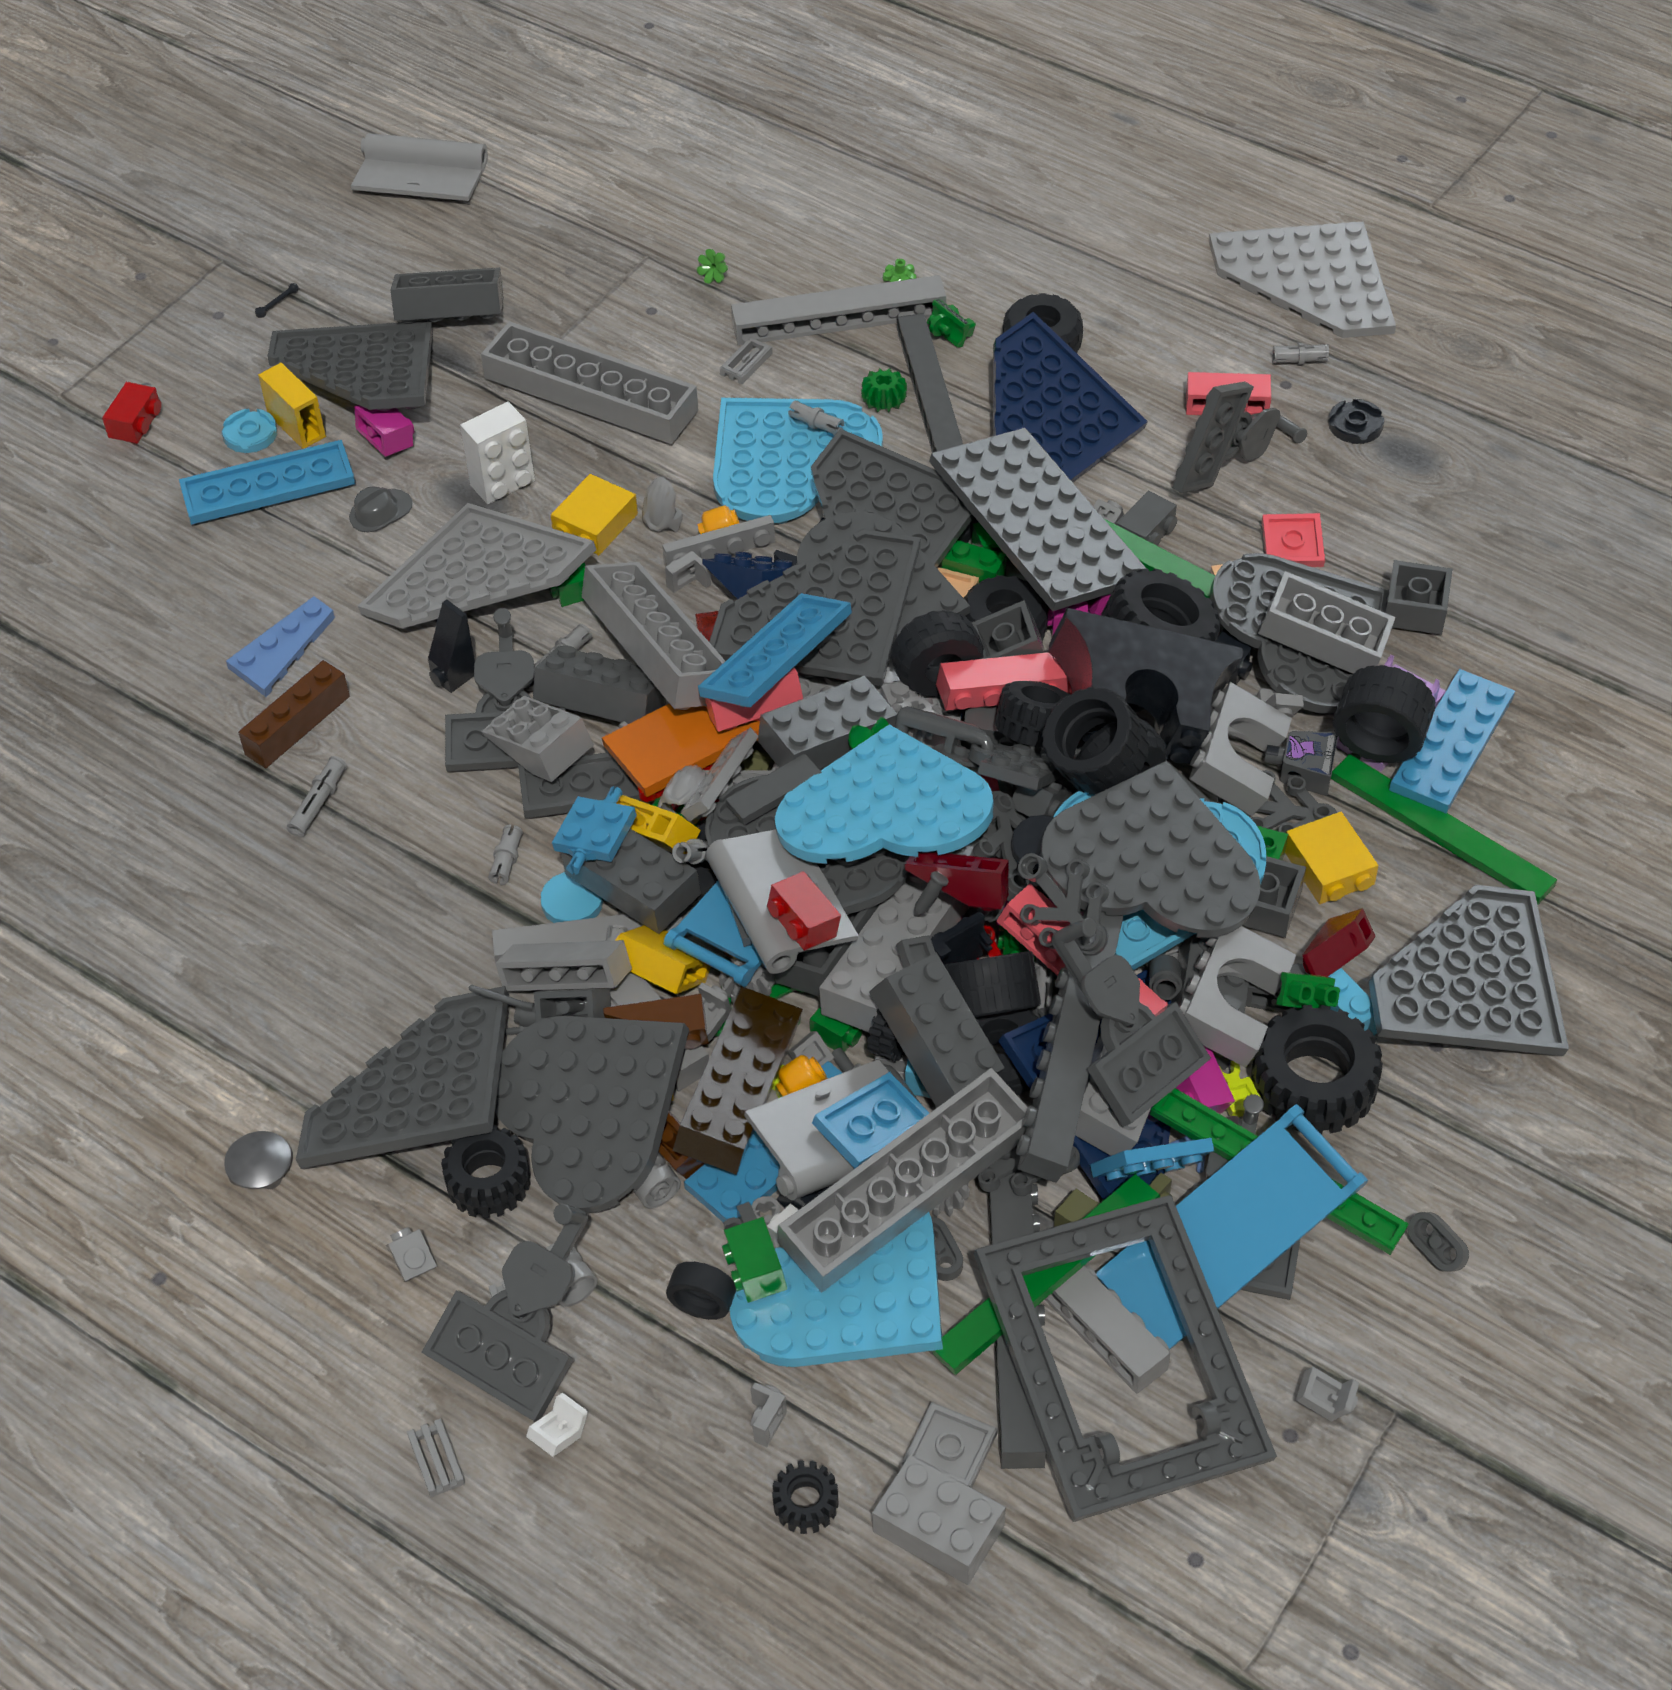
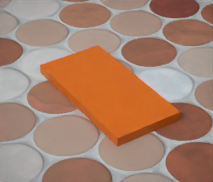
(667, 742)

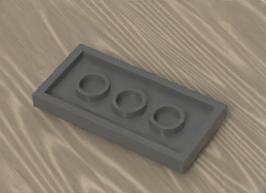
(587, 777)

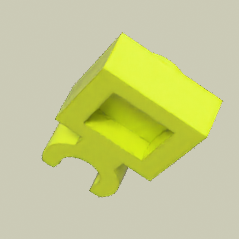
(1239, 1088)

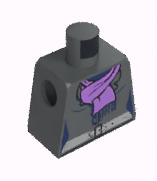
(1308, 756)

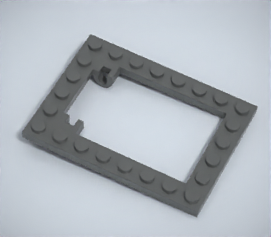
(1233, 1426)

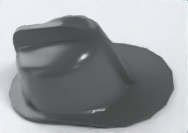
(378, 507)

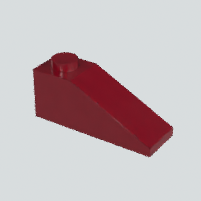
(971, 879)

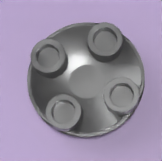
(258, 1160)

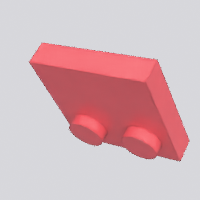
(1294, 537)

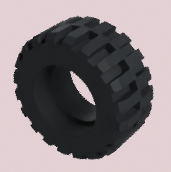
(1164, 604)
(1323, 1035)

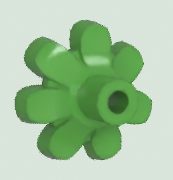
(712, 266)
(899, 271)

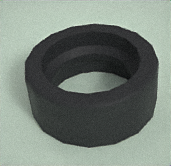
(701, 1290)

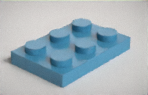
(869, 1118)
(1149, 1159)

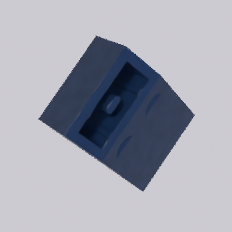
(743, 571)

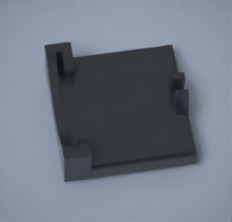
(963, 941)

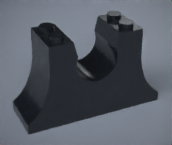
(1149, 668)

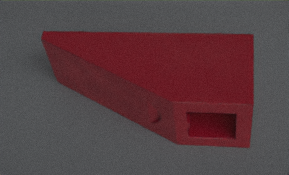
(1338, 943)

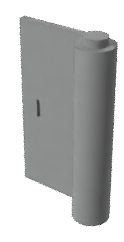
(420, 166)
(746, 871)
(786, 1128)

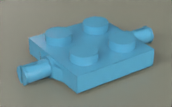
(594, 829)

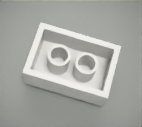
(497, 452)

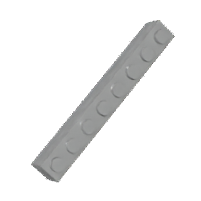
(835, 309)

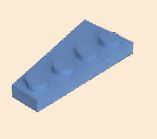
(274, 650)

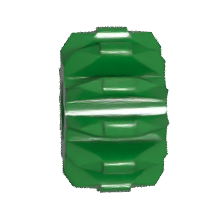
(884, 390)

